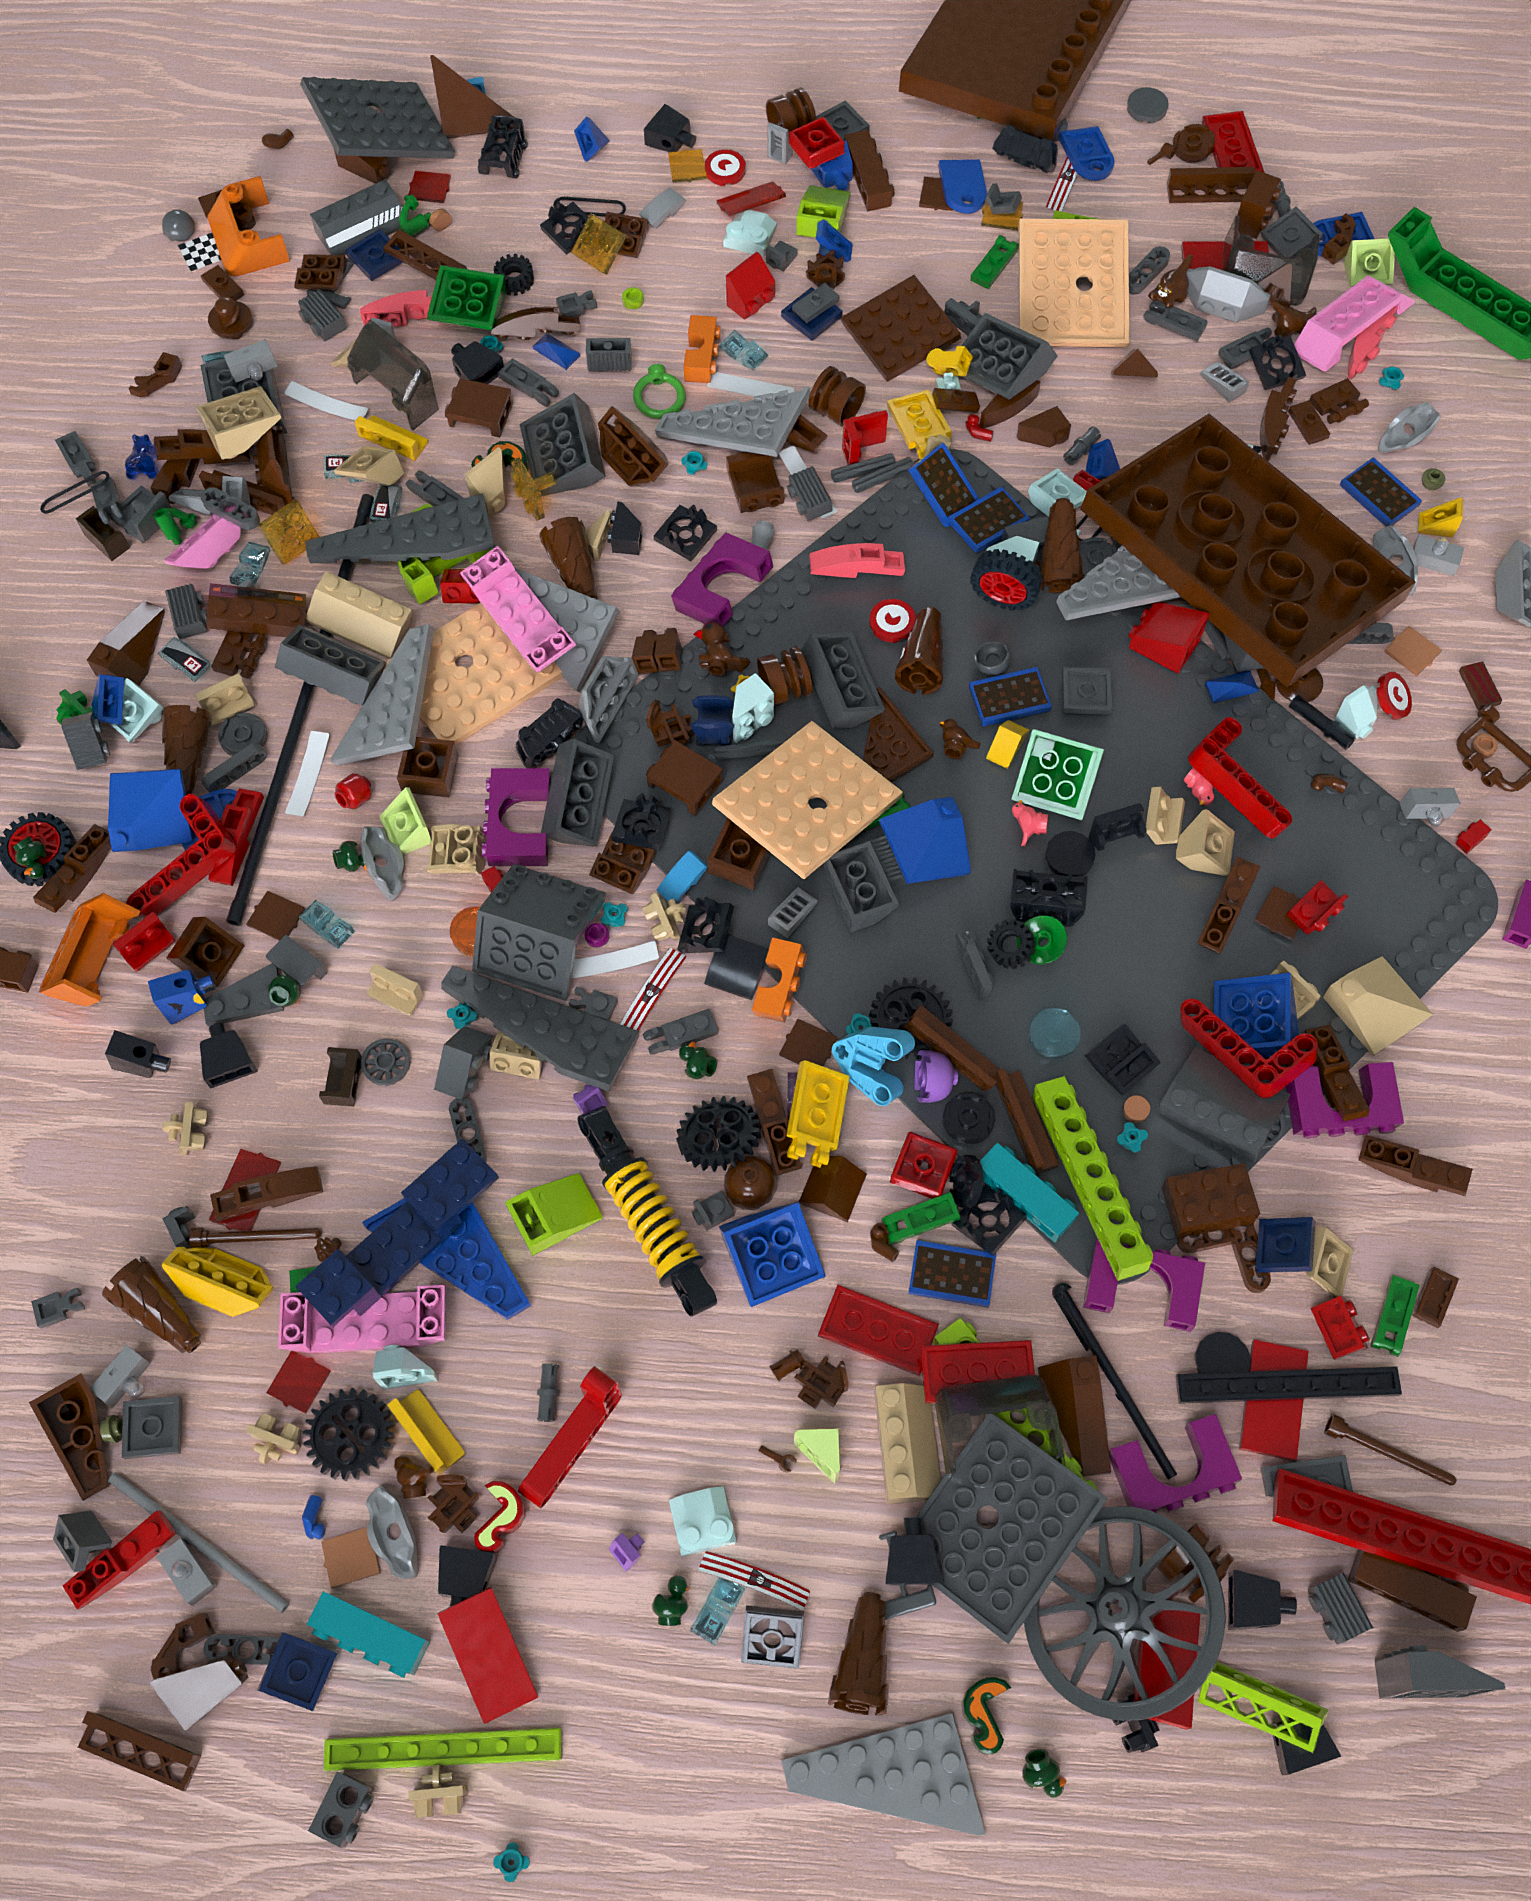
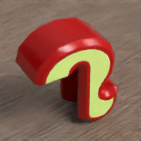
(504, 1521)

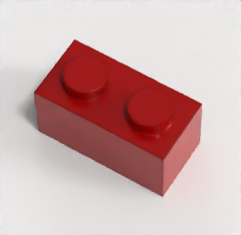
(1085, 480)
(1473, 836)
(491, 877)

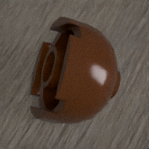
(750, 1183)

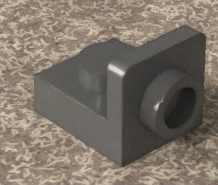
(780, 255)
(712, 1211)
(176, 1225)

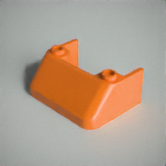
(243, 250)
(85, 948)

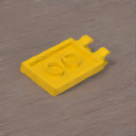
(918, 419)
(816, 1112)

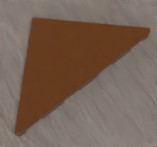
(461, 105)
(893, 743)

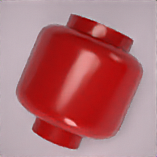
(353, 791)

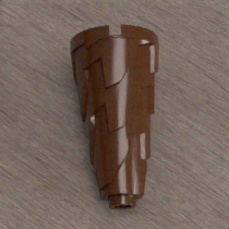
(1061, 552)
(570, 554)
(922, 658)
(184, 740)
(151, 1304)
(863, 1663)

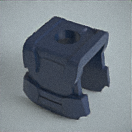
(713, 720)

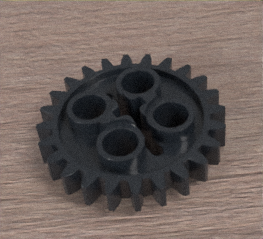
(908, 992)
(735, 1138)
(329, 1451)

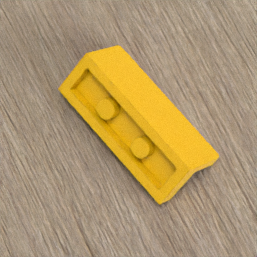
(391, 436)
(427, 1431)

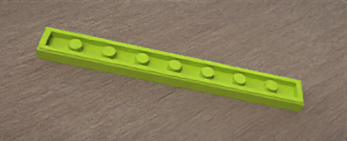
(443, 1749)

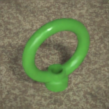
(658, 375)

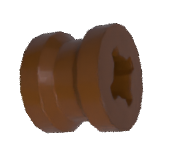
(243, 216)

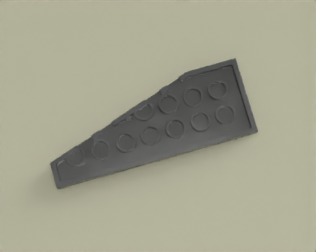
(436, 531)
(568, 1038)

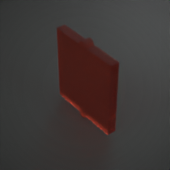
(430, 186)
(298, 1382)

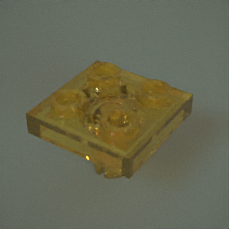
(592, 241)
(530, 488)
(283, 527)

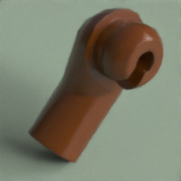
(277, 141)

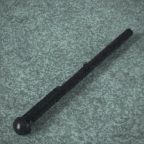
(1089, 1342)

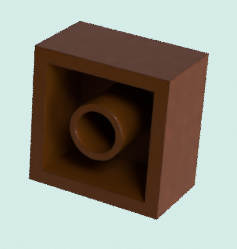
(1258, 204)
(428, 767)

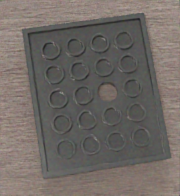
(401, 130)
(1041, 1520)

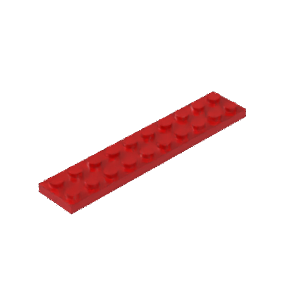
(1402, 1535)

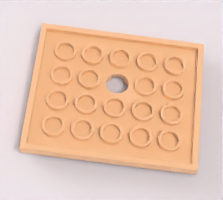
(1052, 260)
(468, 699)
(775, 794)

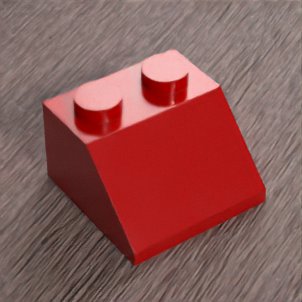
(749, 286)

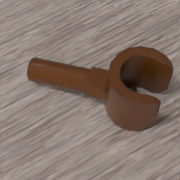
(1166, 150)
(778, 1458)

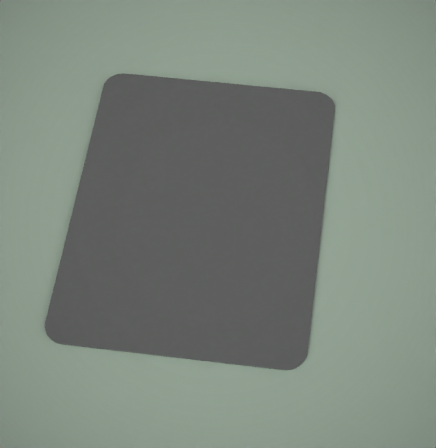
(1144, 910)

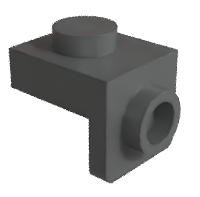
(1002, 201)

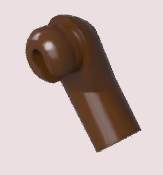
(1328, 780)
(880, 1244)

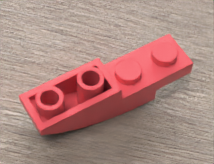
(398, 308)
(1367, 343)
(855, 558)

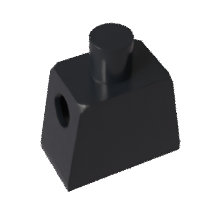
(668, 131)
(476, 362)
(135, 1055)
(224, 1057)
(913, 1557)
(463, 1572)
(1256, 1601)
(1294, 1758)

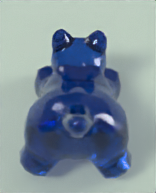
(141, 458)

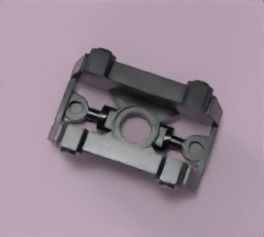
(513, 146)
(1026, 149)
(547, 732)
(1044, 904)

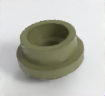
(1433, 479)
(111, 1429)

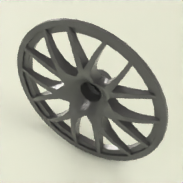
(1134, 1621)

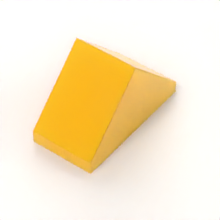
(1442, 519)
(1007, 743)

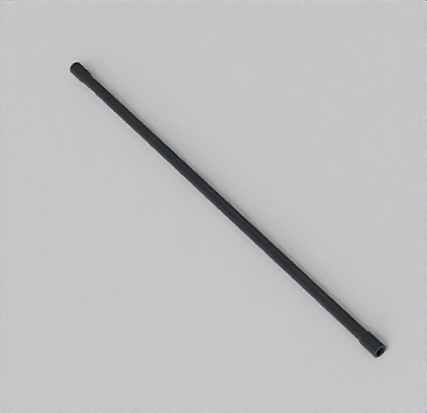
(239, 903)

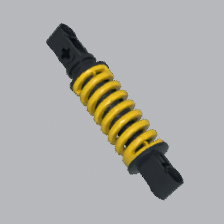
(630, 1187)

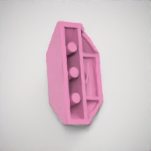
(206, 543)

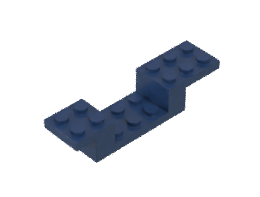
(402, 1239)

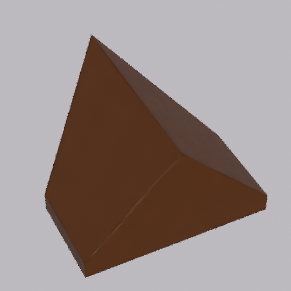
(1134, 365)

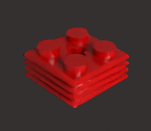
(816, 142)
(915, 1152)

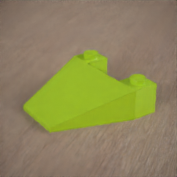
(419, 573)

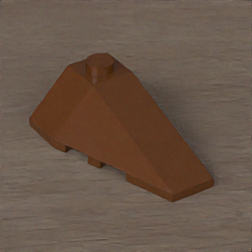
(129, 645)
(1080, 1410)
(73, 1429)

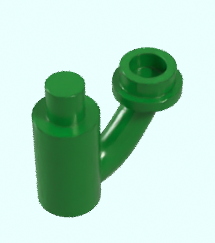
(415, 224)
(167, 524)

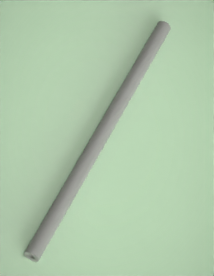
(201, 1544)

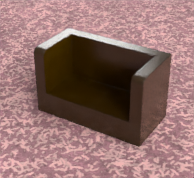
(107, 540)
(342, 1077)

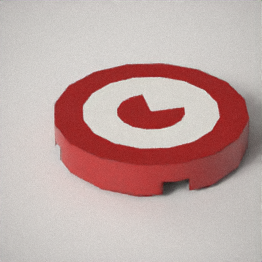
(725, 167)
(892, 620)
(1394, 695)

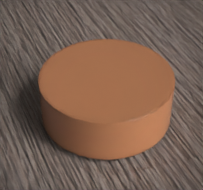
(440, 219)
(1485, 745)
(1136, 1109)

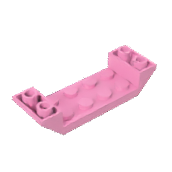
(1346, 318)
(517, 610)
(395, 1319)

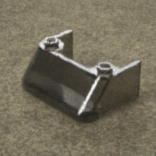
(1244, 261)
(397, 370)
(959, 1402)

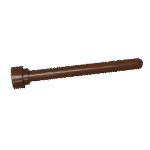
(201, 1237)
(1338, 1428)

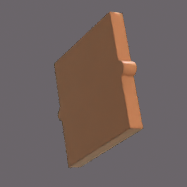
(1412, 651)
(349, 1558)

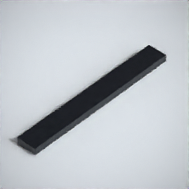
(1288, 1385)

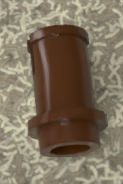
(787, 1364)

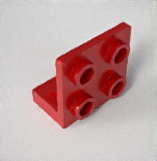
(863, 432)

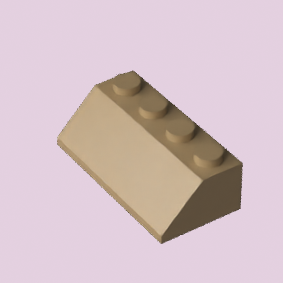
(358, 615)
(906, 1443)

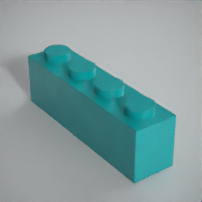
(1030, 1194)
(367, 1633)

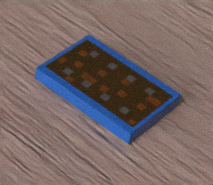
(943, 483)
(1380, 492)
(985, 519)
(1009, 696)
(952, 1274)

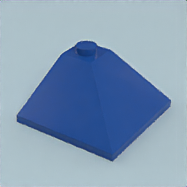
(147, 810)
(928, 840)
(1258, 1010)
(772, 1252)

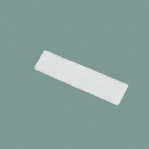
(745, 385)

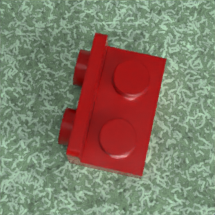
(455, 589)
(1315, 907)
(144, 942)
(1340, 1327)

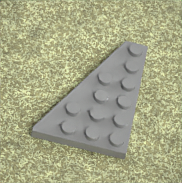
(745, 426)
(1114, 585)
(582, 618)
(393, 708)
(899, 1773)

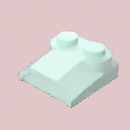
(750, 232)
(1054, 486)
(138, 711)
(702, 1521)

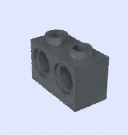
(335, 1805)

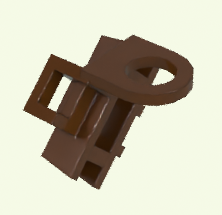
(830, 274)
(668, 731)
(818, 1389)
(453, 1488)

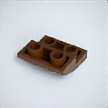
(633, 227)
(320, 272)
(622, 865)

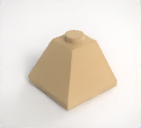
(372, 466)
(491, 480)
(1206, 845)
(1330, 1261)

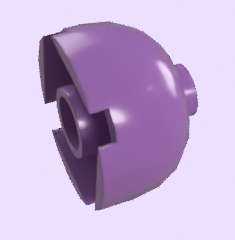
(934, 1076)

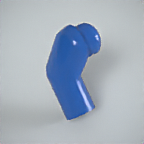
(309, 1518)

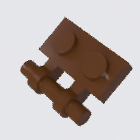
(1336, 396)
(232, 653)

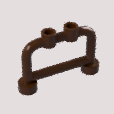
(1491, 775)

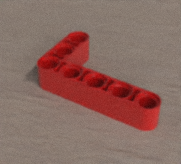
(1235, 782)
(188, 861)
(1244, 1053)
(599, 1400)

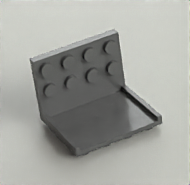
(532, 930)

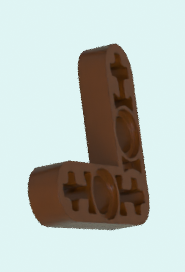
(1232, 1237)

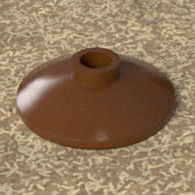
(1308, 687)

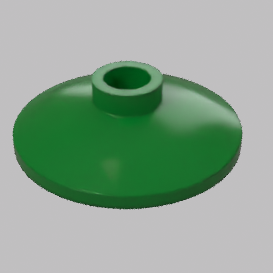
(1046, 929)

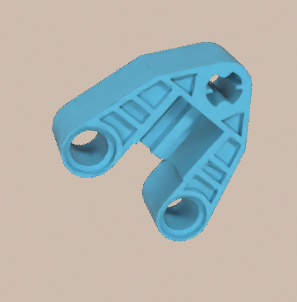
(862, 1058)

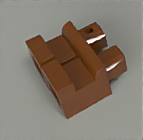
(657, 651)

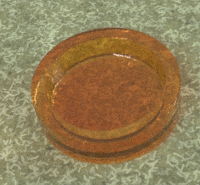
(464, 930)

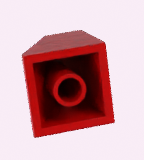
(1168, 634)

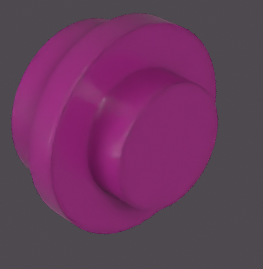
(597, 935)

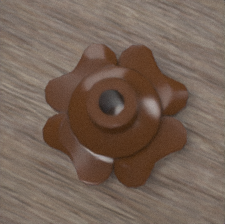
(326, 1247)

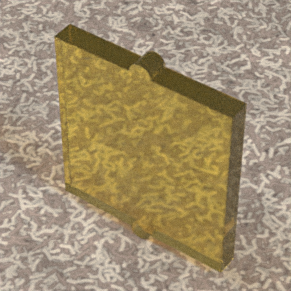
(687, 166)
(1002, 221)

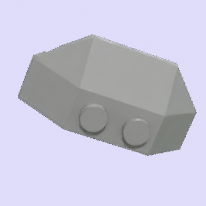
(1225, 294)
(1514, 584)
(606, 692)

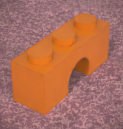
(699, 362)
(776, 1001)

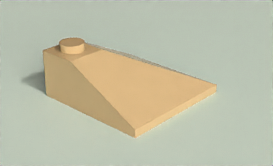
(238, 420)
(1376, 1005)

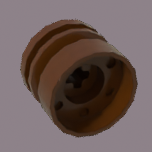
(791, 110)
(836, 395)
(786, 675)
(1178, 1563)

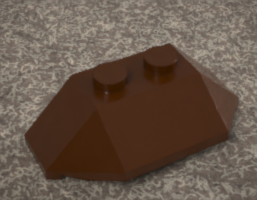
(629, 449)
(273, 464)

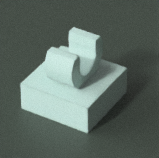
(948, 382)

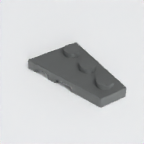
(243, 999)
(1327, 1470)

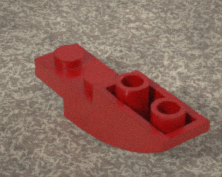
(238, 821)
(121, 1561)

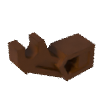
(1338, 246)
(166, 372)
(170, 1651)

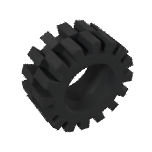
(518, 265)
(1005, 931)

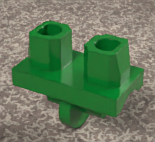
(72, 705)

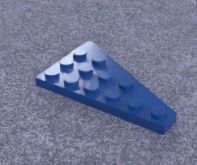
(470, 1263)

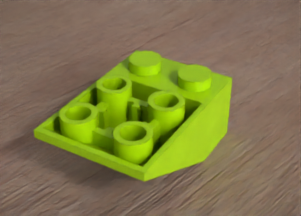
(821, 204)
(553, 1212)

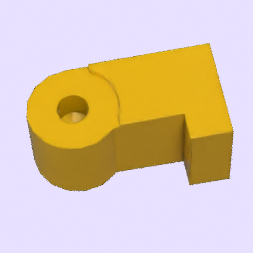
(950, 361)

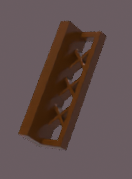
(1208, 180)
(422, 252)
(258, 499)
(960, 1053)
(1025, 1121)
(140, 1739)

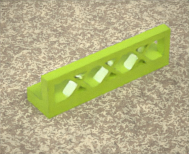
(1268, 1696)

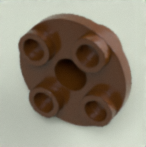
(229, 318)

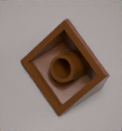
(833, 1188)

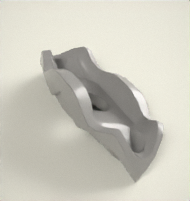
(1421, 418)
(1391, 543)
(387, 878)
(398, 1553)

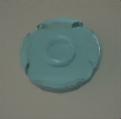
(1054, 1033)

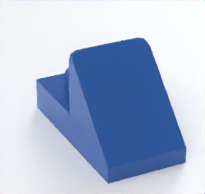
(832, 239)

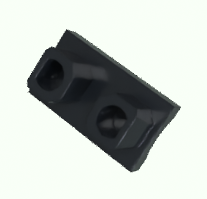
(1142, 1734)

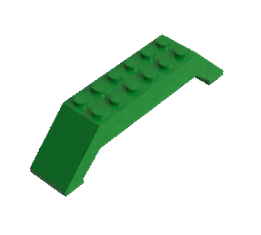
(1459, 287)

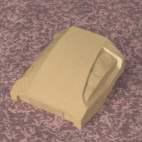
(456, 849)

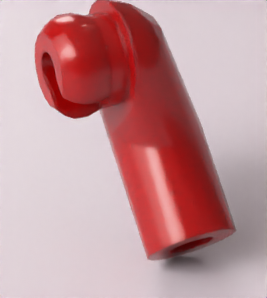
(975, 429)

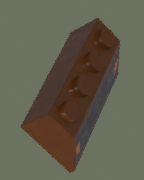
(254, 610)

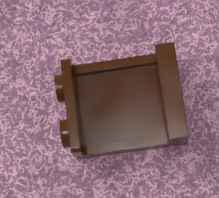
(480, 405)
(754, 481)
(685, 776)

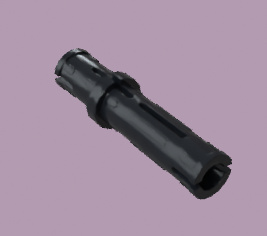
(1329, 727)

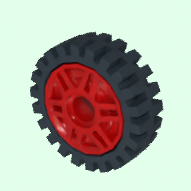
(1006, 579)
(45, 829)

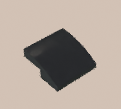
(737, 967)
(1122, 1059)

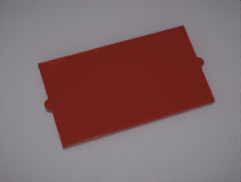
(751, 198)
(246, 1166)

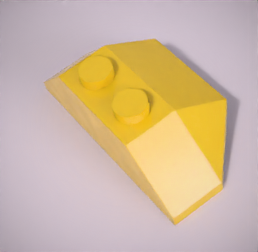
(218, 1279)

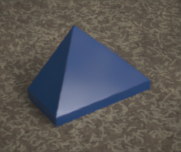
(590, 138)
(556, 351)
(1102, 460)
(1231, 686)
(108, 699)

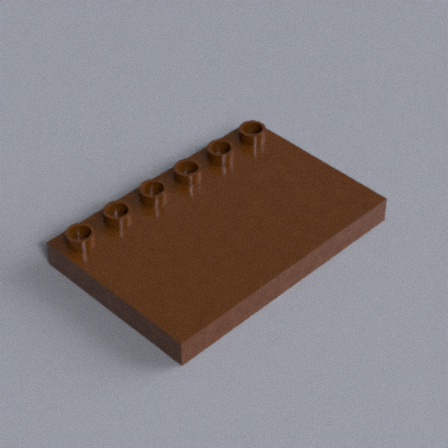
(1011, 58)
(1247, 548)

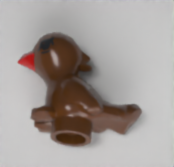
(718, 657)

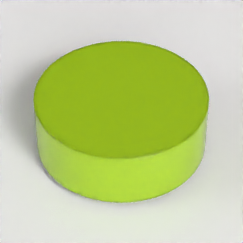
(632, 298)

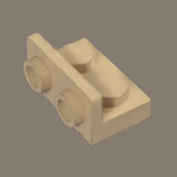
(225, 699)
(1164, 817)
(394, 990)
(511, 1058)

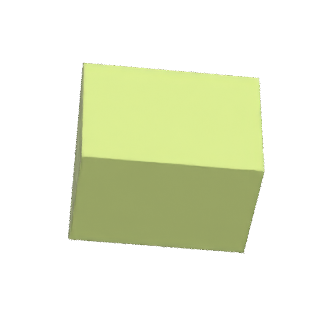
(1370, 258)
(405, 823)
(821, 1448)

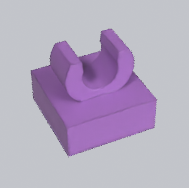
(589, 1099)
(626, 1550)

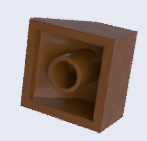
(205, 950)

